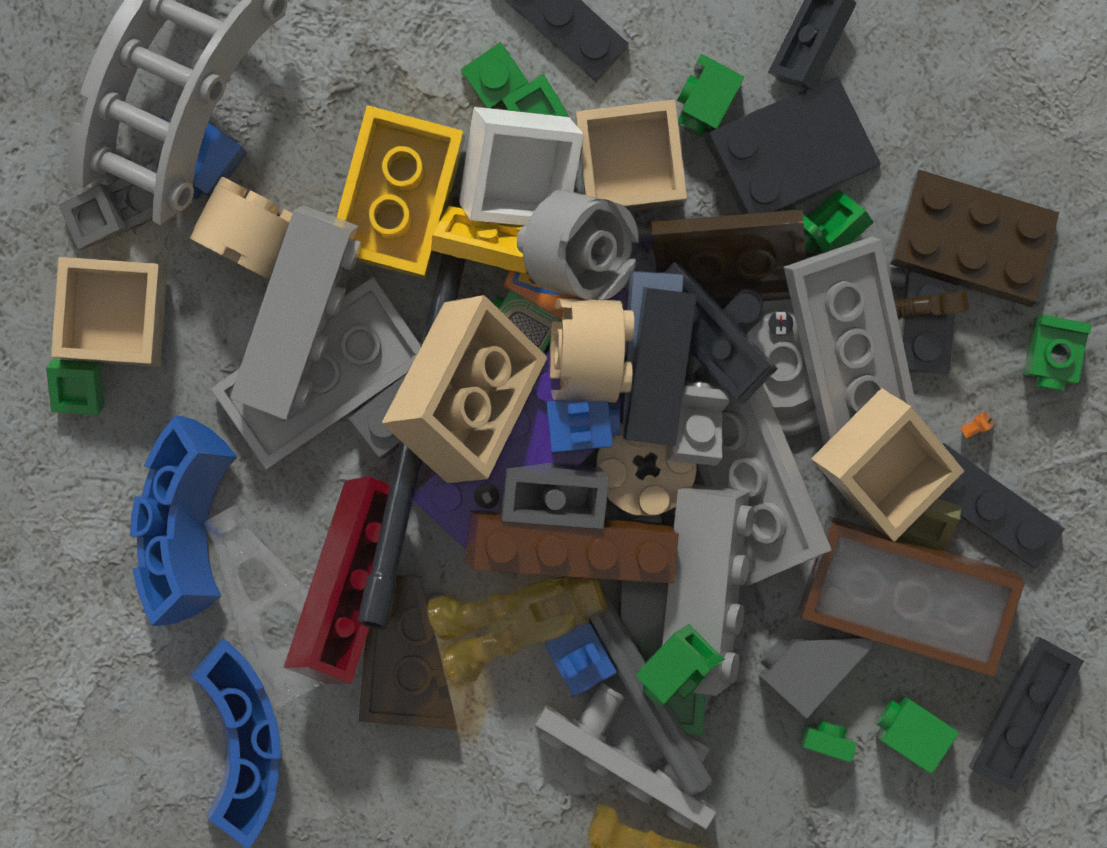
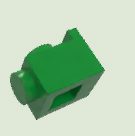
(708, 97)
(1047, 333)
(678, 666)

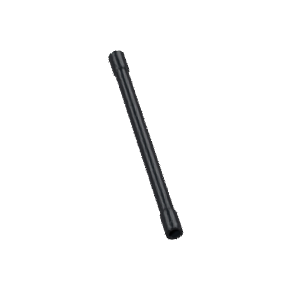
(381, 582)

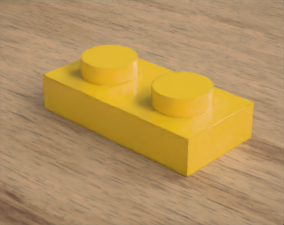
(478, 240)

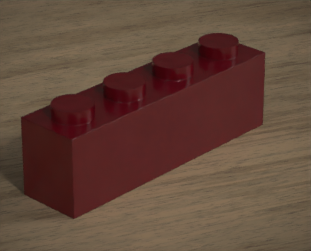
(327, 633)

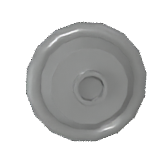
(789, 385)

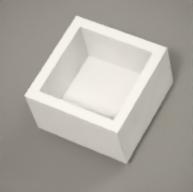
(516, 163)

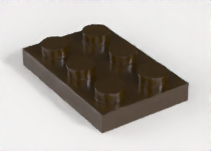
(975, 238)
(733, 251)

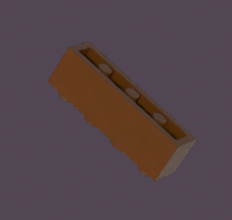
(616, 552)

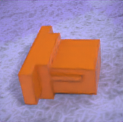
(981, 422)

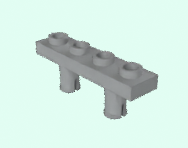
(602, 757)

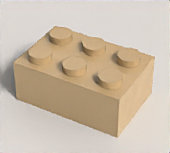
(465, 390)

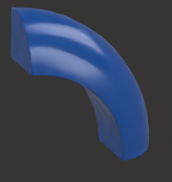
(169, 520)
(250, 739)

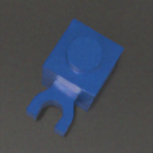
(216, 158)
(582, 425)
(580, 659)

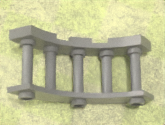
(110, 77)

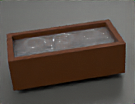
(912, 596)

